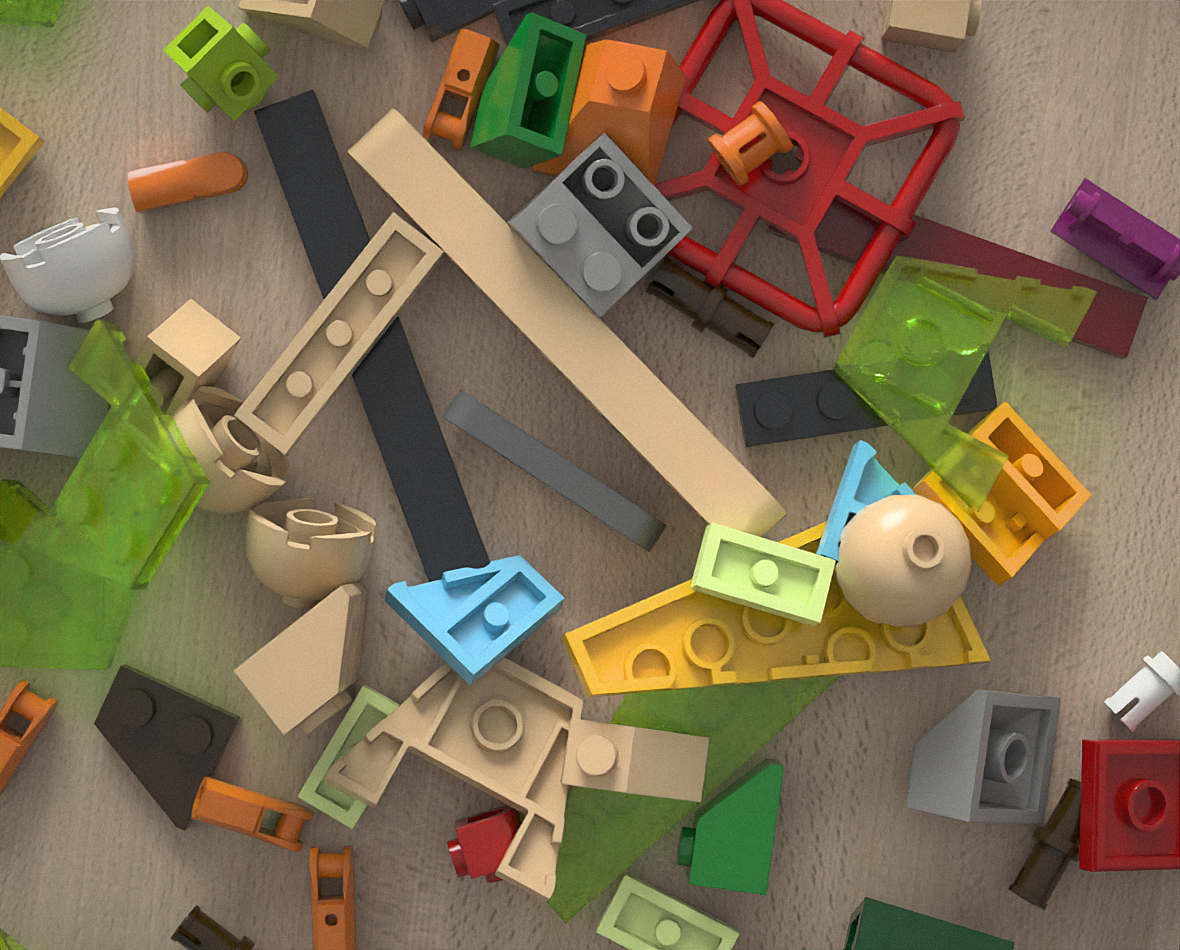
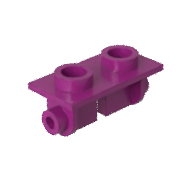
(1119, 239)

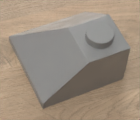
(987, 760)

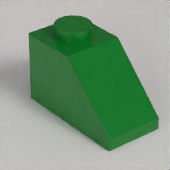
(530, 94)
(735, 833)

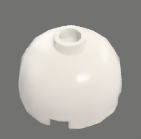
(73, 267)

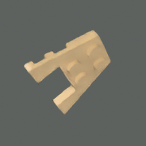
(496, 735)

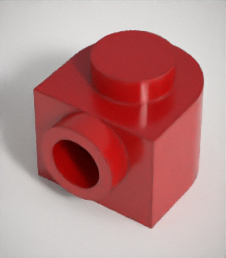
(483, 842)

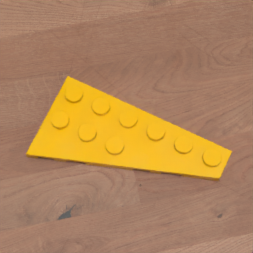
(707, 641)

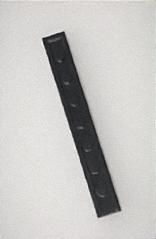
(388, 374)

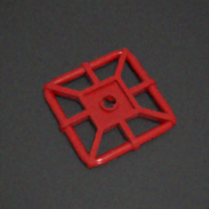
(827, 154)

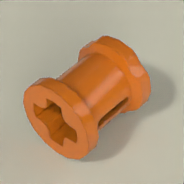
(772, 140)

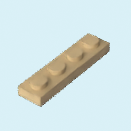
(340, 334)

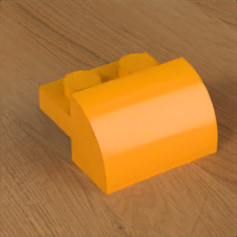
(1025, 505)

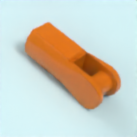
(462, 80)
(186, 181)
(12, 743)
(244, 810)
(332, 914)

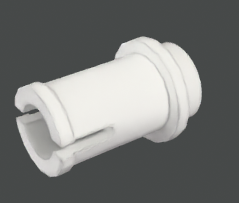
(1150, 686)

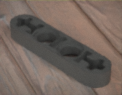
(554, 470)

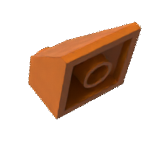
(629, 97)

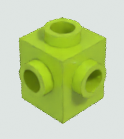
(222, 64)

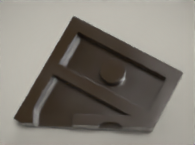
(165, 738)

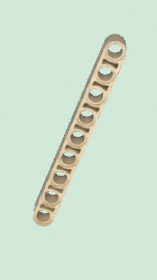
(563, 328)

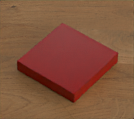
(1130, 805)

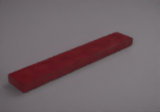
(1105, 327)

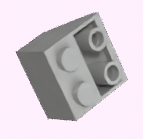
(600, 225)
(40, 397)

